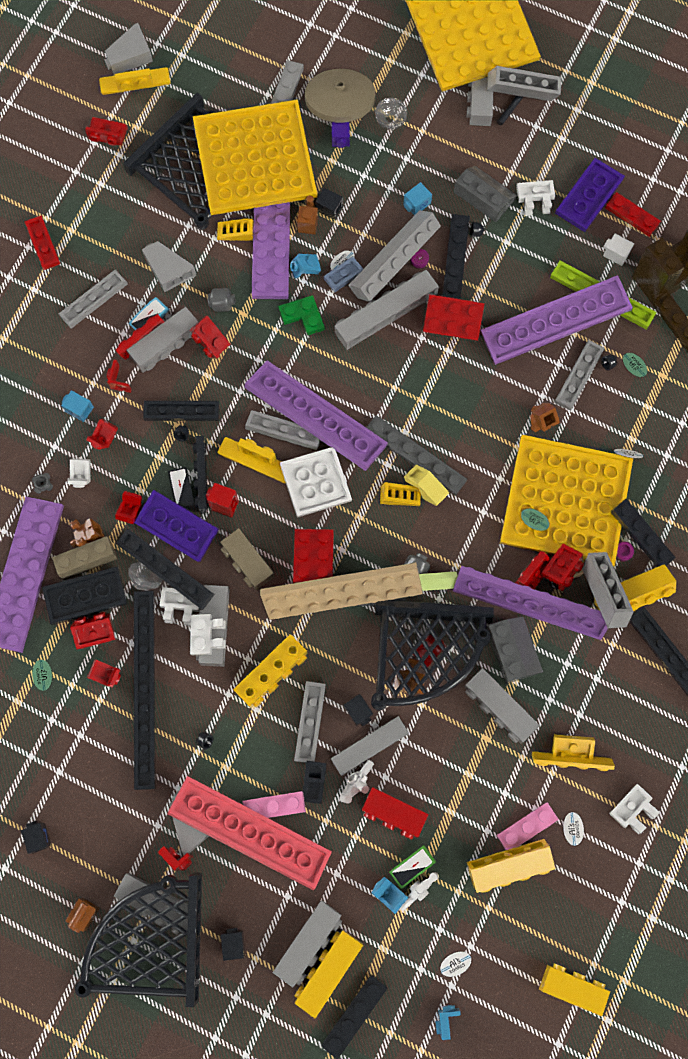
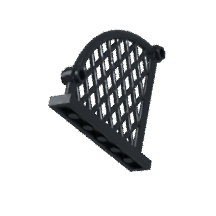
(157, 141)
(438, 613)
(191, 987)

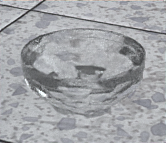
(392, 107)
(143, 577)

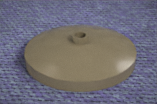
(340, 95)

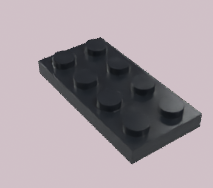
(84, 595)

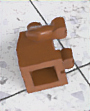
(543, 417)
(85, 533)

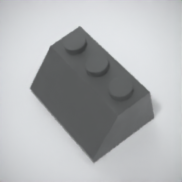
(484, 193)
(514, 649)

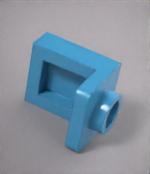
(305, 265)
(389, 894)
(442, 1025)

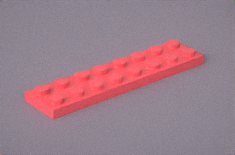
(250, 833)

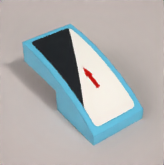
(151, 309)

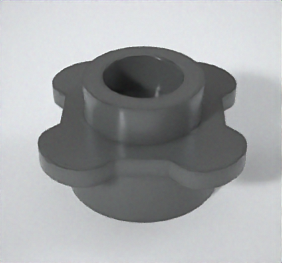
(42, 478)

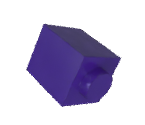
(340, 134)

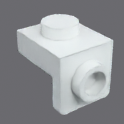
(79, 472)

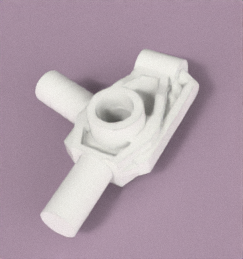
(356, 783)
(419, 890)

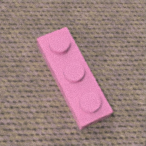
(278, 805)
(527, 827)

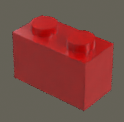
(222, 499)

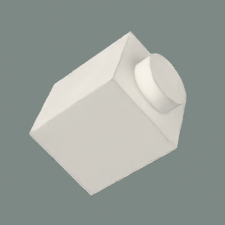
(617, 249)

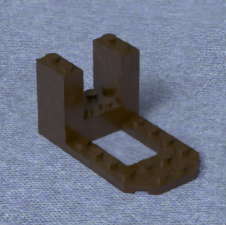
(661, 273)

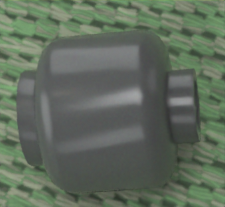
(221, 299)
(422, 565)

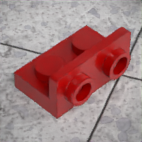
(106, 131)
(209, 337)
(564, 566)
(533, 573)
(92, 630)
(172, 857)

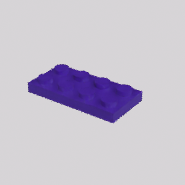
(589, 194)
(176, 525)

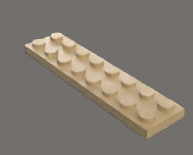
(342, 591)

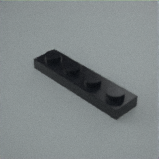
(181, 411)
(200, 467)
(642, 534)
(354, 1016)

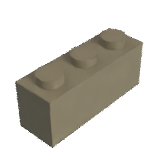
(84, 558)
(246, 560)

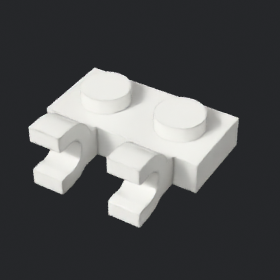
(536, 191)
(171, 600)
(201, 634)
(631, 806)

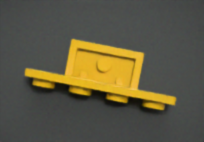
(134, 80)
(252, 456)
(574, 752)

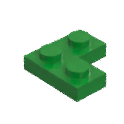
(305, 310)

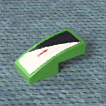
(412, 866)

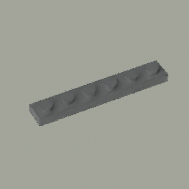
(417, 455)

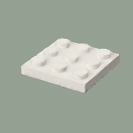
(315, 481)

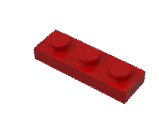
(632, 214)
(42, 242)
(151, 324)

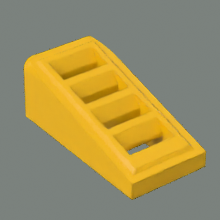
(240, 236)
(384, 499)

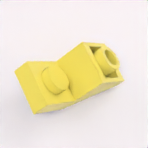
(427, 483)

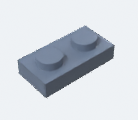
(343, 274)

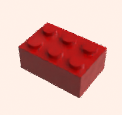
(453, 317)
(313, 554)
(394, 813)

